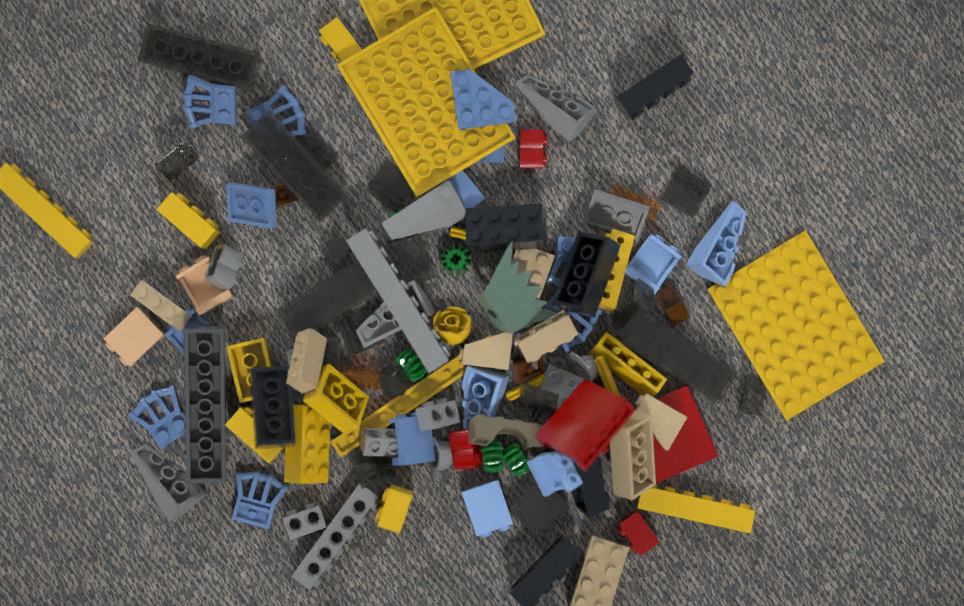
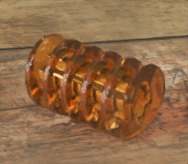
(362, 377)

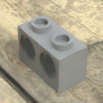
(437, 415)
(378, 442)
(307, 526)

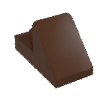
(283, 196)
(671, 305)
(524, 371)

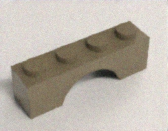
(484, 429)

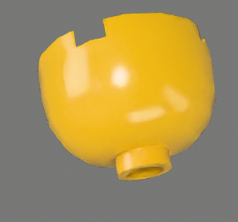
(452, 325)

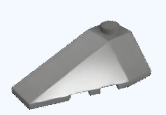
(561, 112)
(432, 211)
(382, 321)
(165, 482)

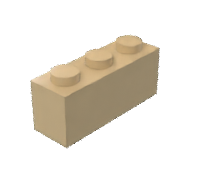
(160, 305)
(546, 336)
(306, 360)

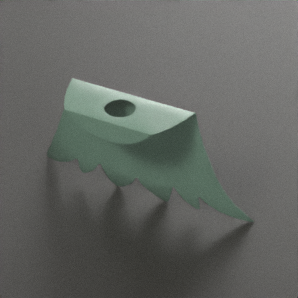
(509, 300)

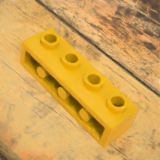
(617, 274)
(628, 366)

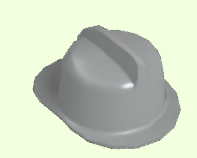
(584, 366)
(443, 458)

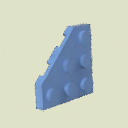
(479, 102)

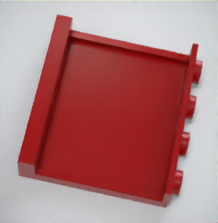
(585, 423)
(692, 442)

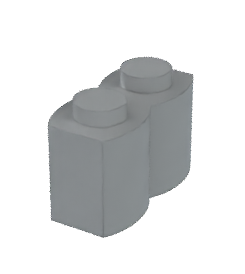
(223, 267)

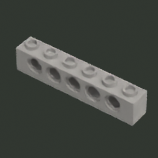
(303, 573)

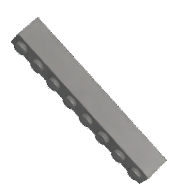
(397, 299)

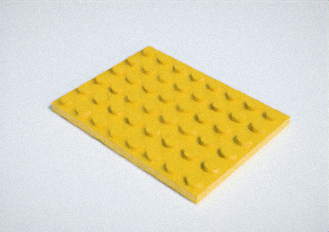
(480, 26)
(410, 102)
(796, 325)

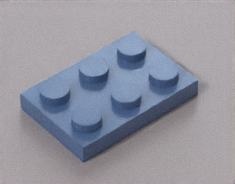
(251, 205)

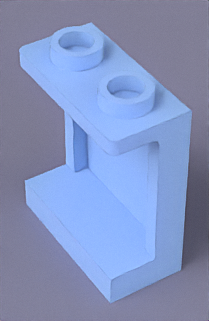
(653, 262)
(554, 472)
(487, 508)

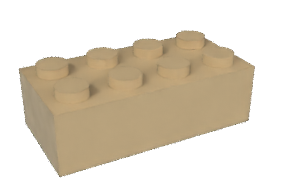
(537, 263)
(633, 457)
(599, 572)

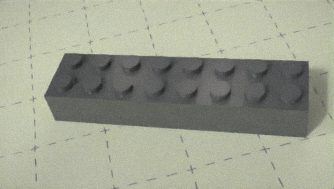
(205, 404)

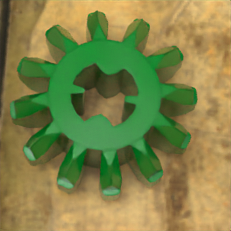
(460, 263)
(411, 365)
(493, 456)
(516, 459)

